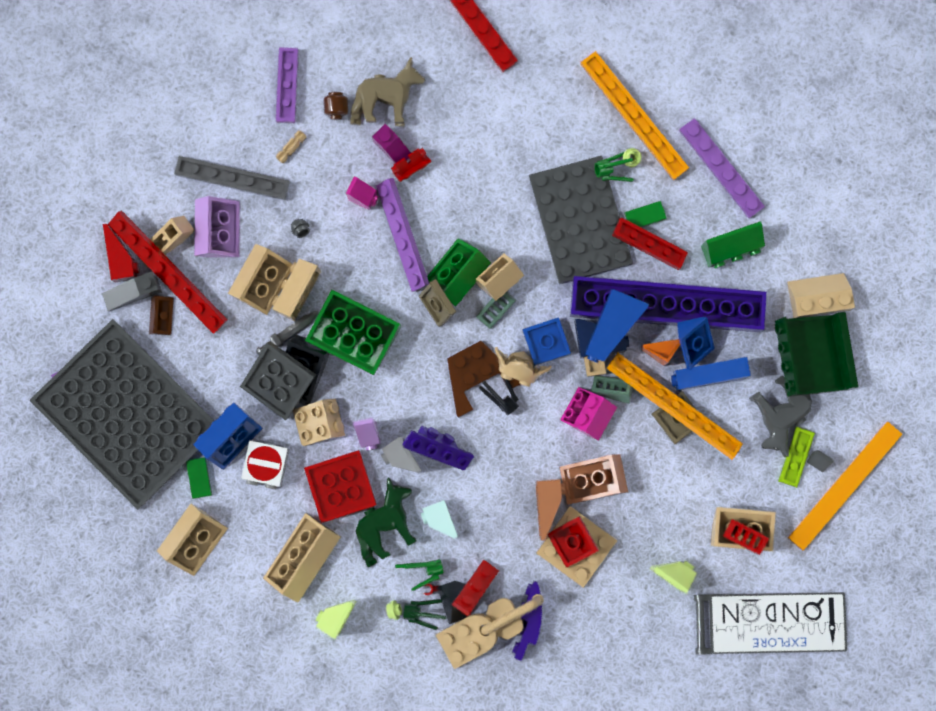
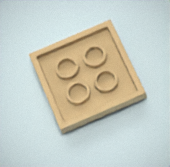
(584, 569)

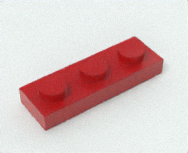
(475, 587)

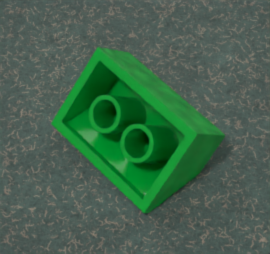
(734, 245)
(458, 270)

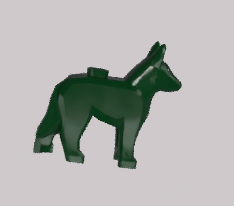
(386, 518)

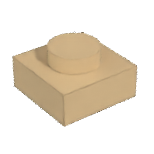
(593, 368)

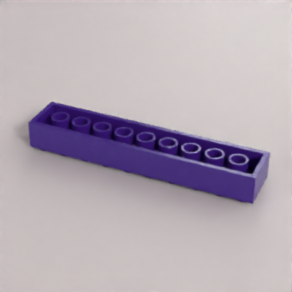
(674, 303)

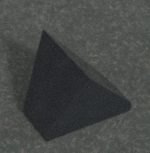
(448, 593)

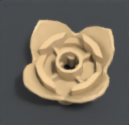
(520, 367)

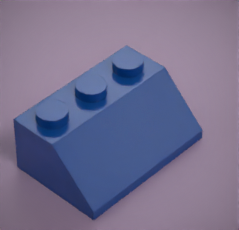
(227, 436)

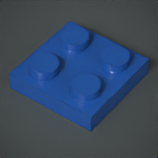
(546, 341)

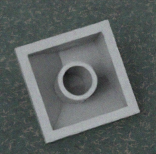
(399, 456)

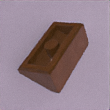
(161, 315)

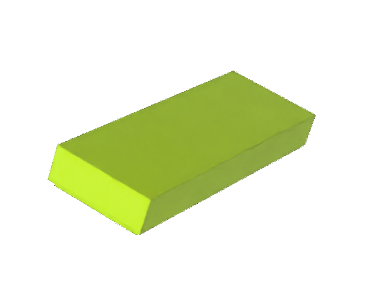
(798, 453)

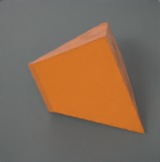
(661, 351)

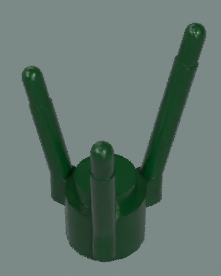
(413, 613)

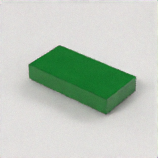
(646, 214)
(199, 478)

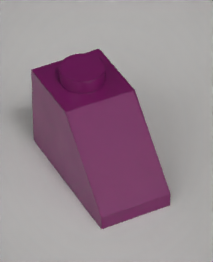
(390, 144)

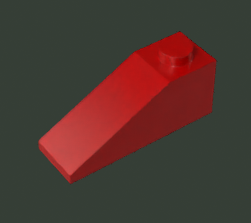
(120, 261)

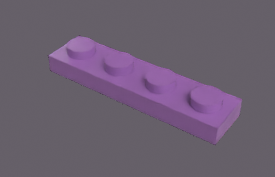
(287, 85)

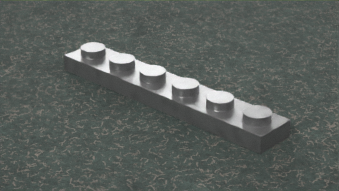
(232, 177)

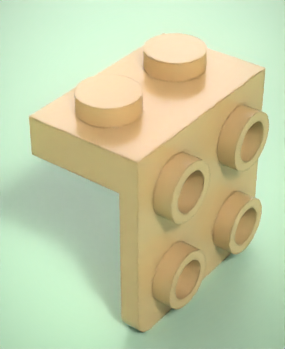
(318, 421)

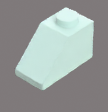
(439, 518)

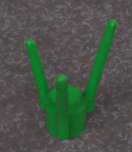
(605, 167)
(432, 568)

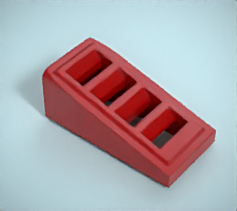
(763, 539)

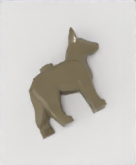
(386, 90)

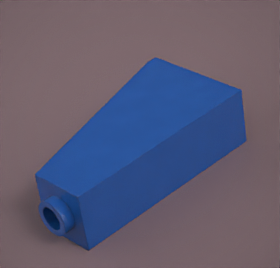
(613, 324)
(711, 374)

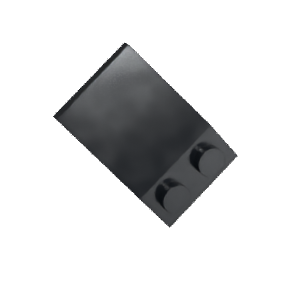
(312, 358)

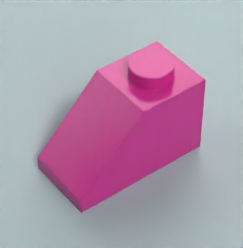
(361, 193)

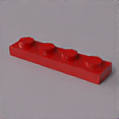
(649, 243)

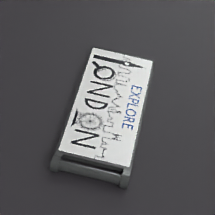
(772, 623)

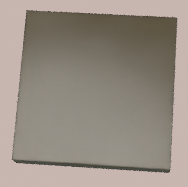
(437, 303)
(673, 428)

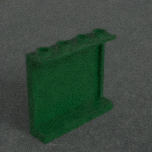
(816, 354)

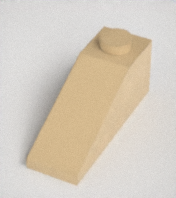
(172, 234)

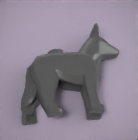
(781, 417)

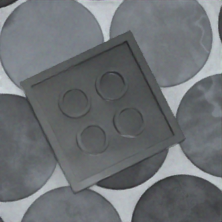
(277, 380)

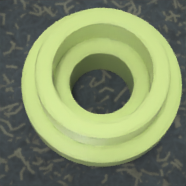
(635, 155)
(394, 610)

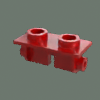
(418, 160)

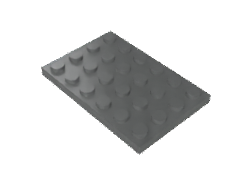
(579, 220)

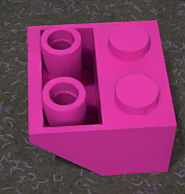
(588, 413)

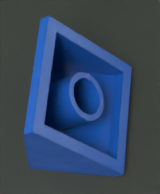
(695, 340)

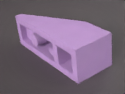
(367, 433)

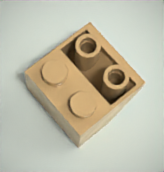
(499, 277)

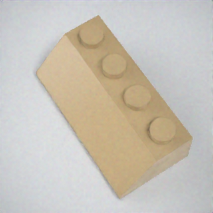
(301, 558)

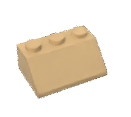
(260, 279)
(296, 289)
(820, 295)
(757, 520)
(192, 540)

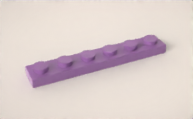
(721, 168)
(402, 234)

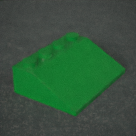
(353, 332)

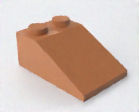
(594, 479)
(549, 497)

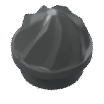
(300, 228)

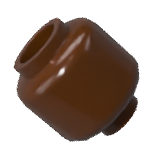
(335, 105)

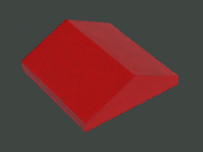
(573, 541)

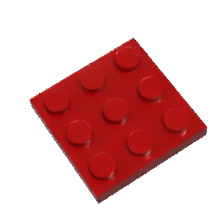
(340, 486)

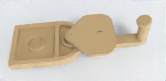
(469, 639)

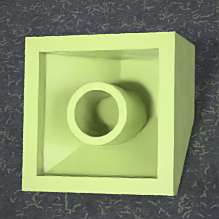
(676, 573)
(334, 617)

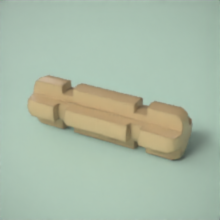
(291, 146)

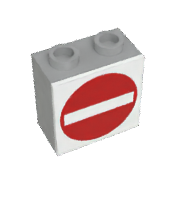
(265, 464)

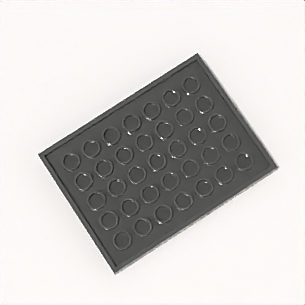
(124, 413)

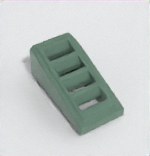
(484, 320)
(619, 395)

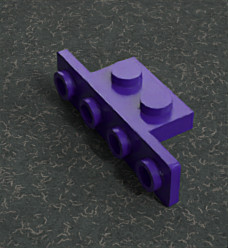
(438, 447)

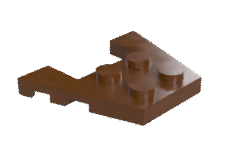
(469, 369)

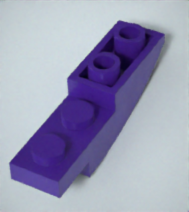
(532, 627)

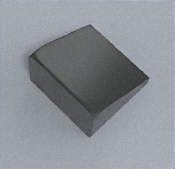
(819, 460)

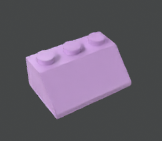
(216, 227)

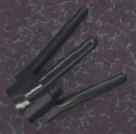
(507, 404)

